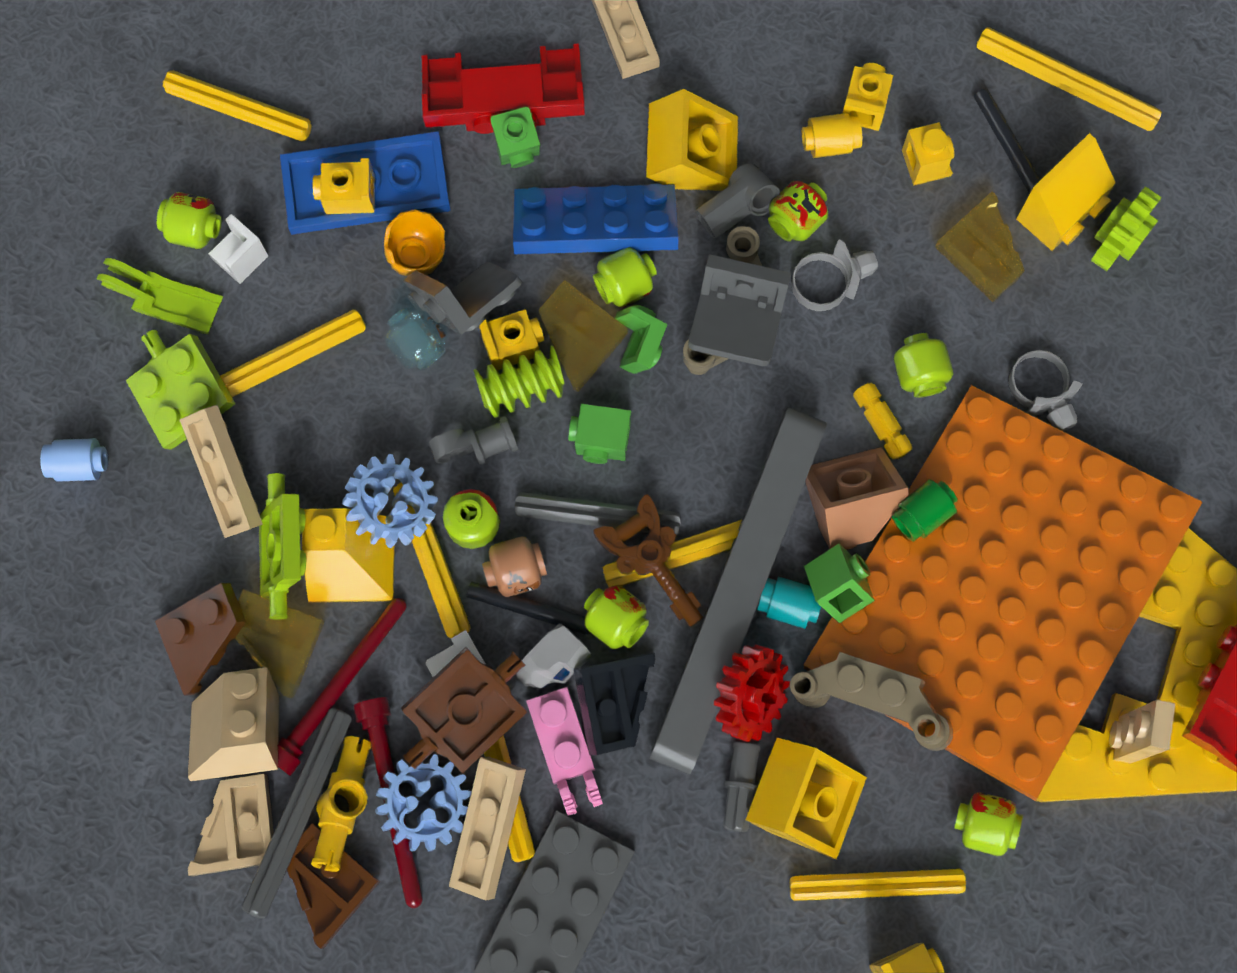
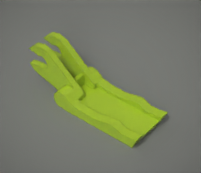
(164, 298)

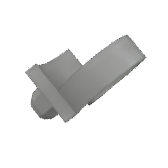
(855, 268)
(1060, 413)

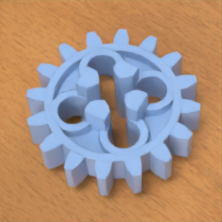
(398, 522)
(428, 827)

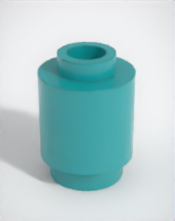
(789, 602)

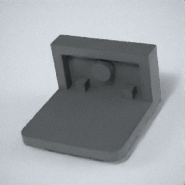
(467, 302)
(739, 310)

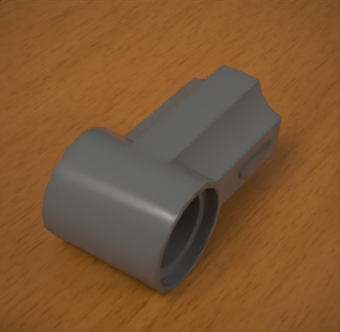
(747, 193)

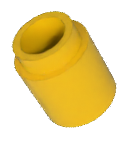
(832, 135)

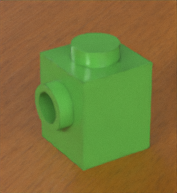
(600, 433)
(840, 582)

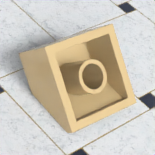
(235, 726)

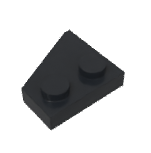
(612, 701)

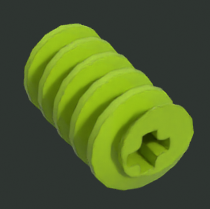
(520, 382)

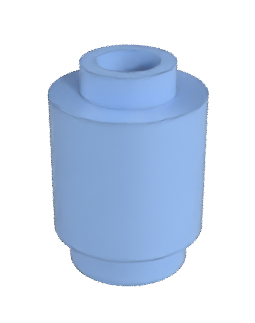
(73, 460)

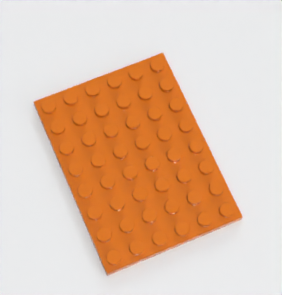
(1017, 592)

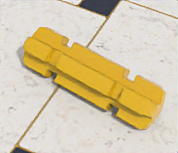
(882, 421)

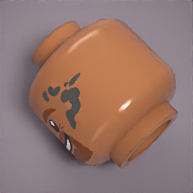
(514, 566)

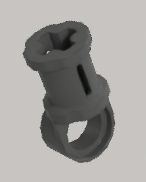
(483, 442)

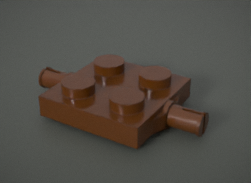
(463, 710)

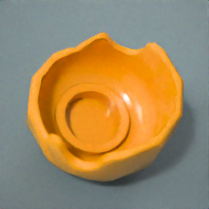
(414, 242)

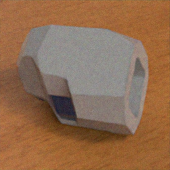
(553, 659)

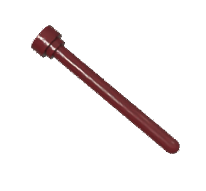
(373, 716)
(289, 748)

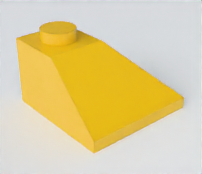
(342, 563)

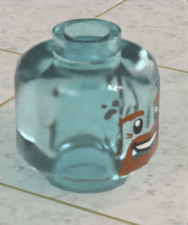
(415, 339)

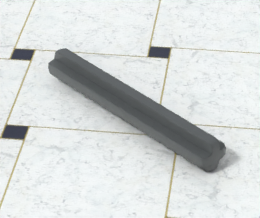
(584, 511)

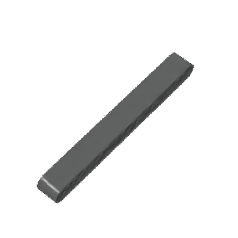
(738, 590)

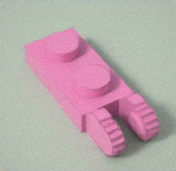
(563, 745)

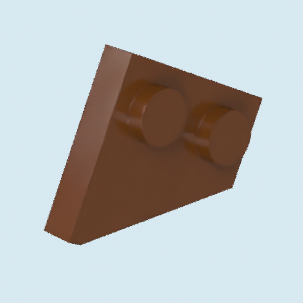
(199, 634)
(326, 895)

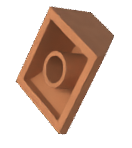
(855, 496)

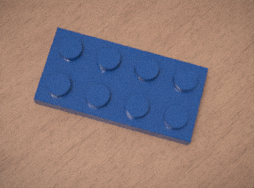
(406, 173)
(595, 219)

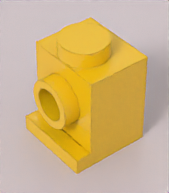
(868, 94)
(928, 153)
(354, 196)
(502, 348)

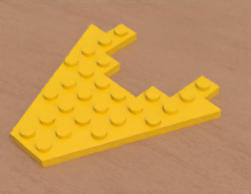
(1199, 601)

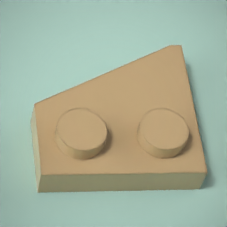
(237, 828)

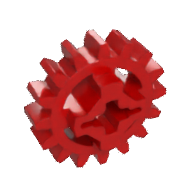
(751, 693)

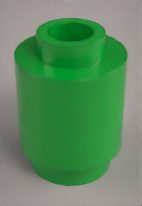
(925, 510)

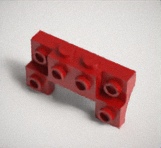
(477, 94)
(1215, 717)

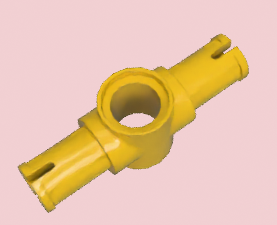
(332, 820)

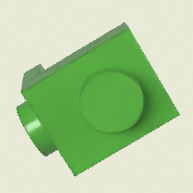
(516, 137)
(644, 345)

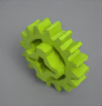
(1126, 228)

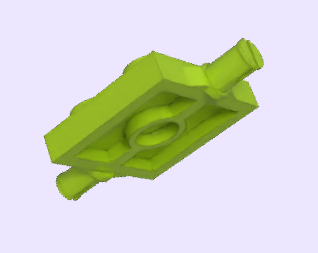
(176, 385)
(279, 545)

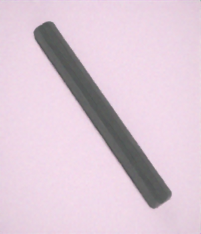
(296, 814)

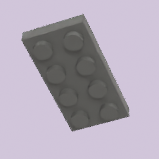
(557, 901)

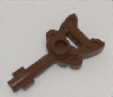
(650, 556)

